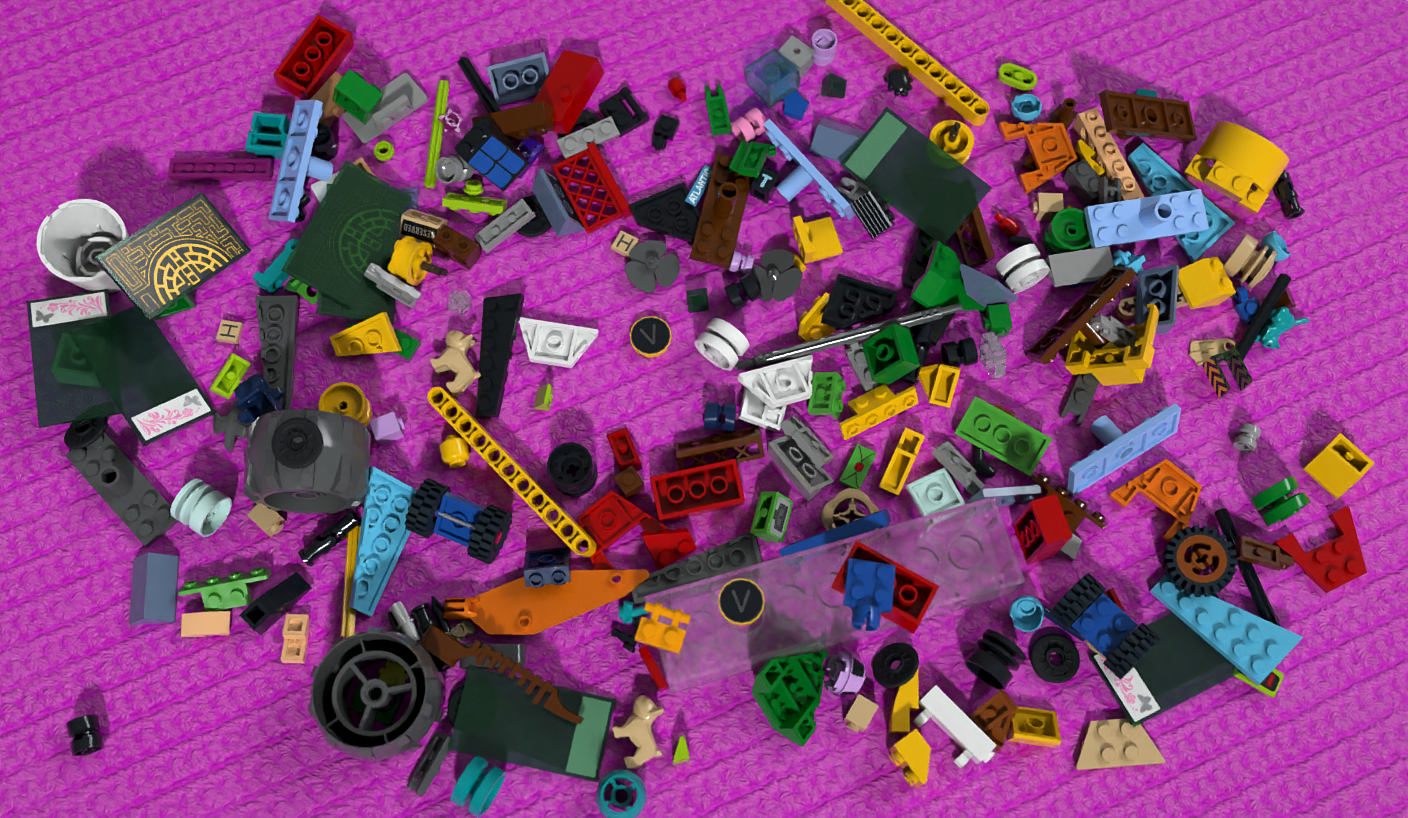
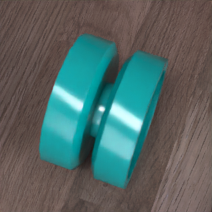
(478, 786)

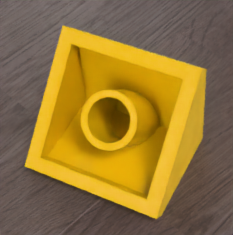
(1035, 727)

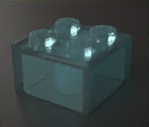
(772, 77)

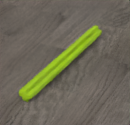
(436, 134)

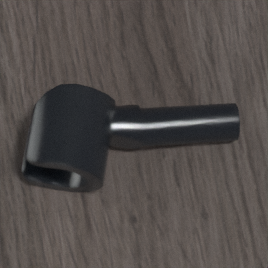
(393, 623)

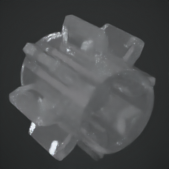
(459, 302)

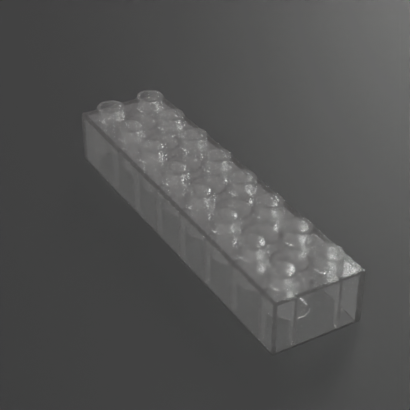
(955, 548)

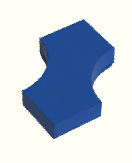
(795, 106)

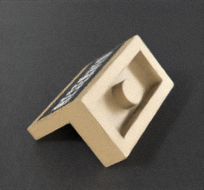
(420, 226)

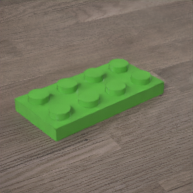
(1003, 436)

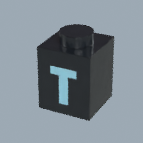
(764, 185)

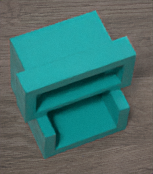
(268, 135)

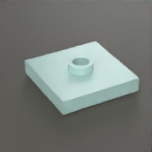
(934, 493)

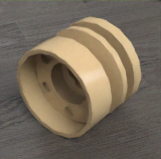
(1250, 261)

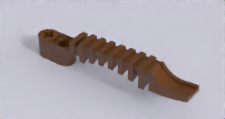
(451, 650)

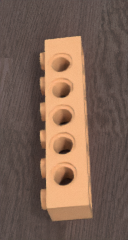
(1091, 130)

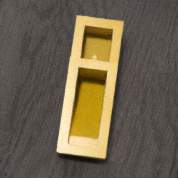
(902, 461)
(905, 700)

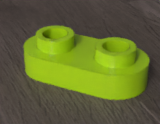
(1017, 77)

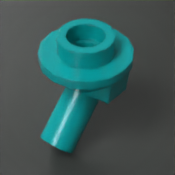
(627, 612)

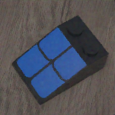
(492, 154)

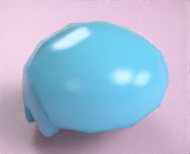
(1026, 107)
(1276, 243)
(1027, 613)

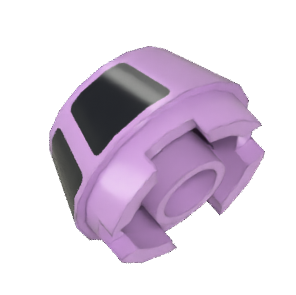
(845, 674)

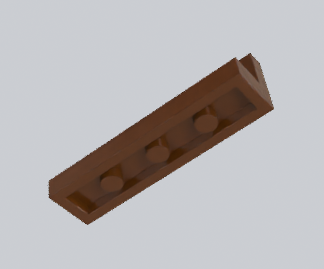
(980, 238)
(721, 443)

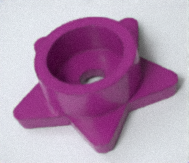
(454, 117)

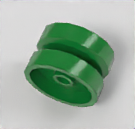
(1066, 232)
(1281, 503)

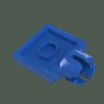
(868, 592)

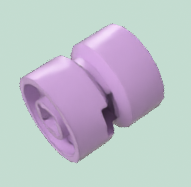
(824, 43)

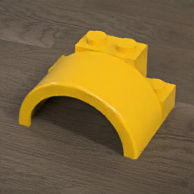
(1239, 161)
(1115, 364)

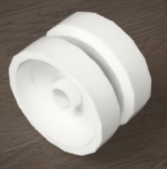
(1022, 268)
(722, 344)

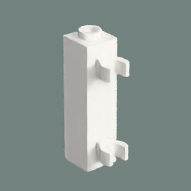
(957, 726)

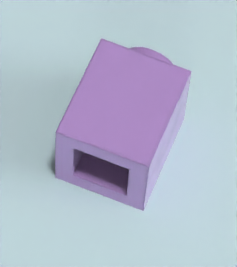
(387, 428)

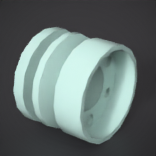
(201, 507)

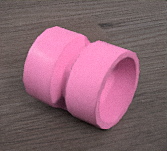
(749, 126)

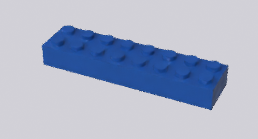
(863, 525)

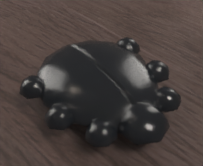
(899, 81)

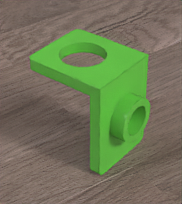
(301, 288)

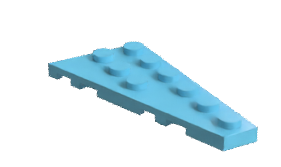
(1163, 179)
(1239, 636)

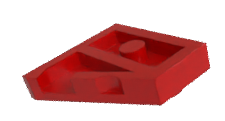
(668, 545)

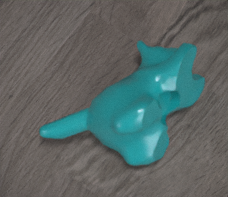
(1277, 324)

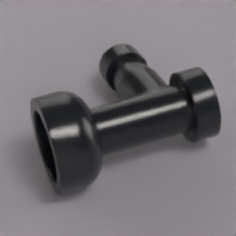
(629, 641)

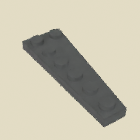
(278, 341)
(716, 561)

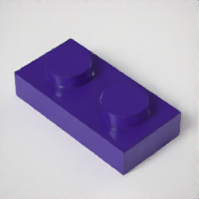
(531, 150)

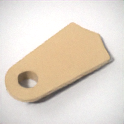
(1202, 350)

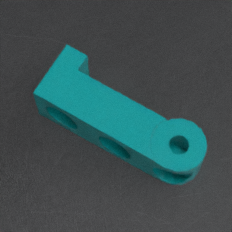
(273, 277)

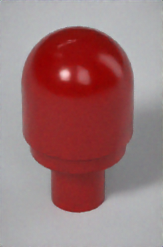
(677, 88)
(1007, 225)

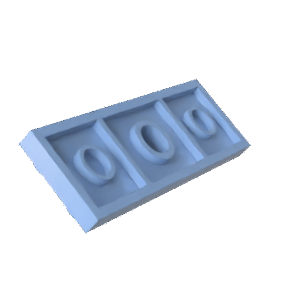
(298, 162)
(804, 174)
(1146, 218)
(1121, 447)

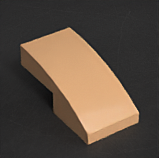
(205, 623)
(295, 638)

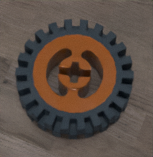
(1187, 573)

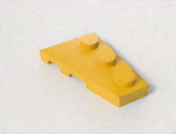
(367, 337)

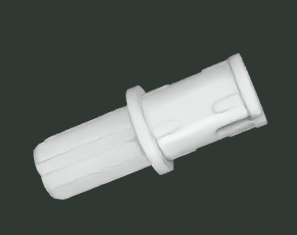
(405, 622)

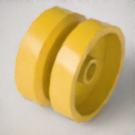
(347, 400)

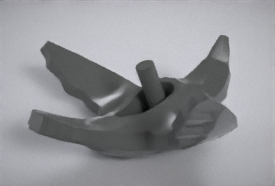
(230, 426)

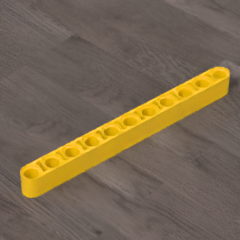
(910, 60)
(519, 475)

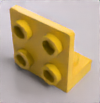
(816, 239)
(810, 322)

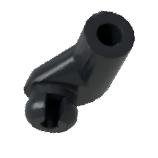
(1019, 241)
(981, 466)

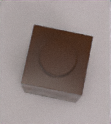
(629, 483)

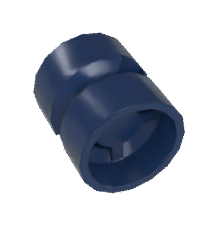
(712, 413)

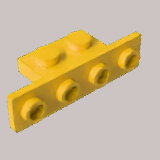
(875, 408)

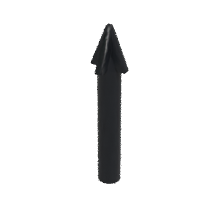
(438, 611)

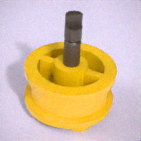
(954, 139)
(413, 261)

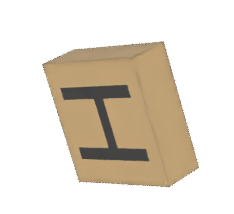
(624, 243)
(229, 332)

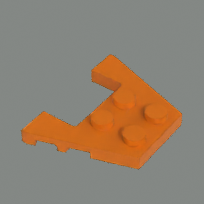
(1048, 146)
(1167, 489)

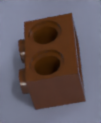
(457, 247)

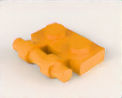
(659, 634)

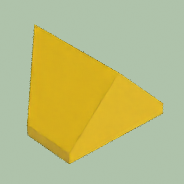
(939, 383)

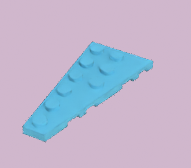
(380, 538)

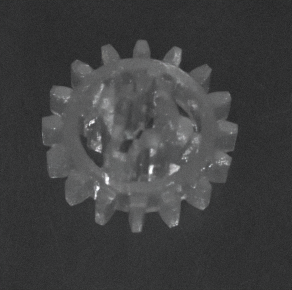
(992, 355)

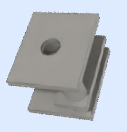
(800, 59)

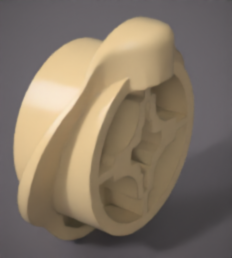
(849, 496)

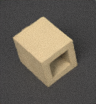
(1047, 205)
(267, 519)
(860, 714)

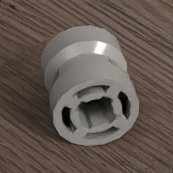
(1247, 437)

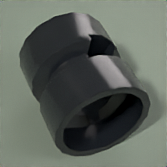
(325, 144)
(749, 287)
(966, 352)
(85, 735)

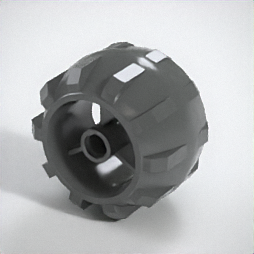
(327, 485)
(345, 662)

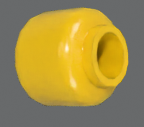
(454, 451)

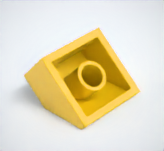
(1205, 283)

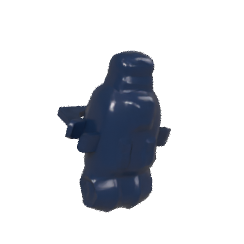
(257, 398)

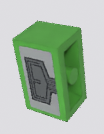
(771, 517)

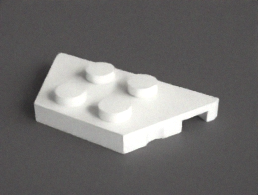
(555, 342)
(781, 382)

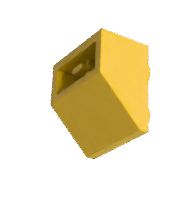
(1338, 465)
(913, 757)

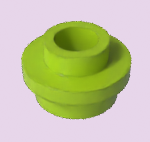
(382, 146)
(473, 188)

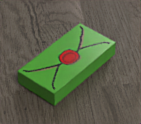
(857, 467)

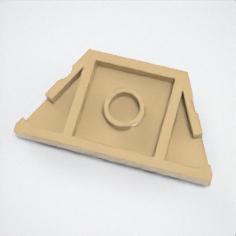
(1116, 745)

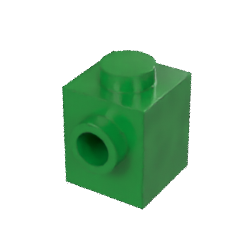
(997, 320)

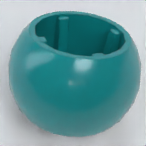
(637, 784)

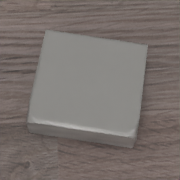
(1071, 548)

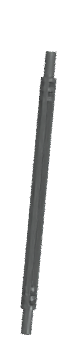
(846, 337)

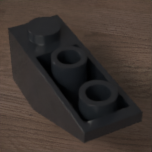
(275, 603)

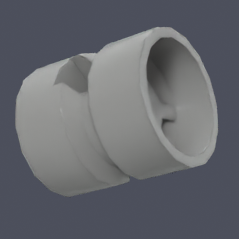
(453, 169)

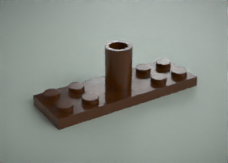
(1146, 117)
(721, 215)
(1079, 317)

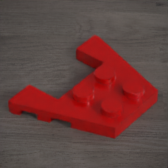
(611, 520)
(1334, 561)

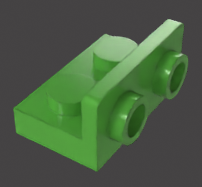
(827, 394)

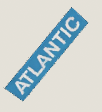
(699, 186)

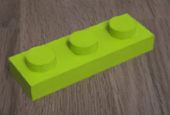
(474, 204)

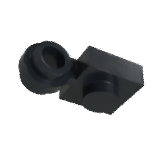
(664, 129)

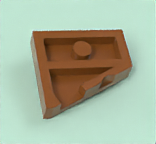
(996, 717)

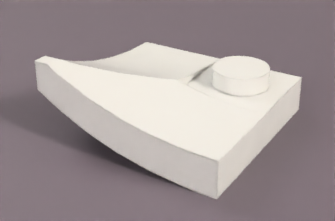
(759, 413)

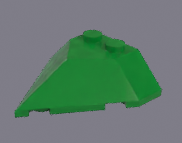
(942, 280)
(789, 693)

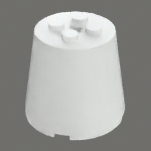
(77, 235)

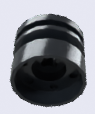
(567, 459)
(995, 659)

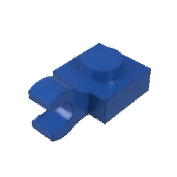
(1246, 307)

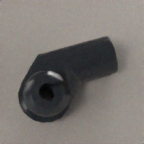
(303, 202)

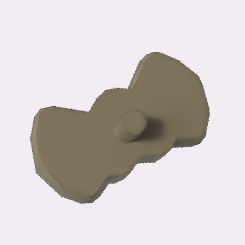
(463, 629)

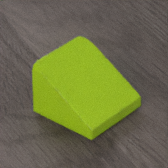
(544, 398)
(682, 753)

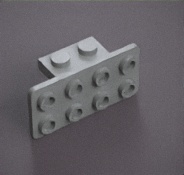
(399, 100)

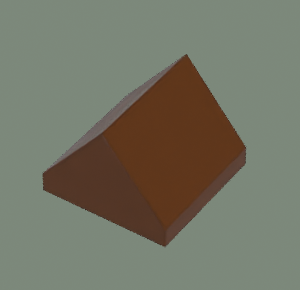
(1286, 300)

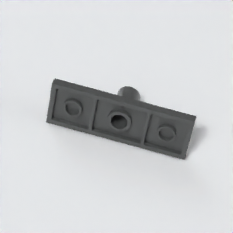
(124, 488)

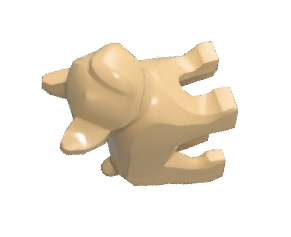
(456, 361)
(639, 731)

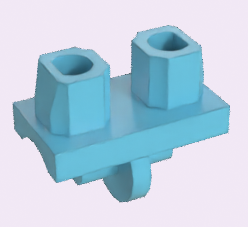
(1128, 259)

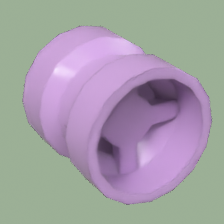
(746, 264)

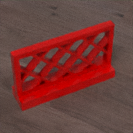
(607, 180)

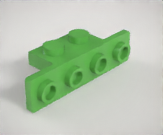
(225, 591)

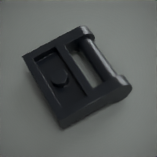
(620, 116)

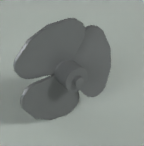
(646, 266)
(776, 282)

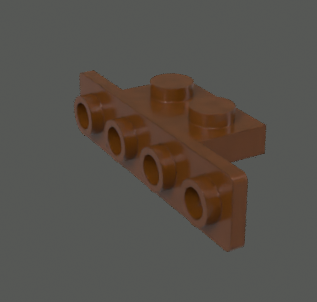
(1073, 509)

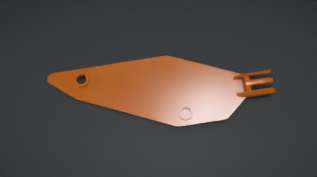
(529, 610)

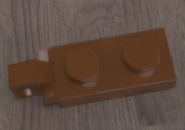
(1262, 554)

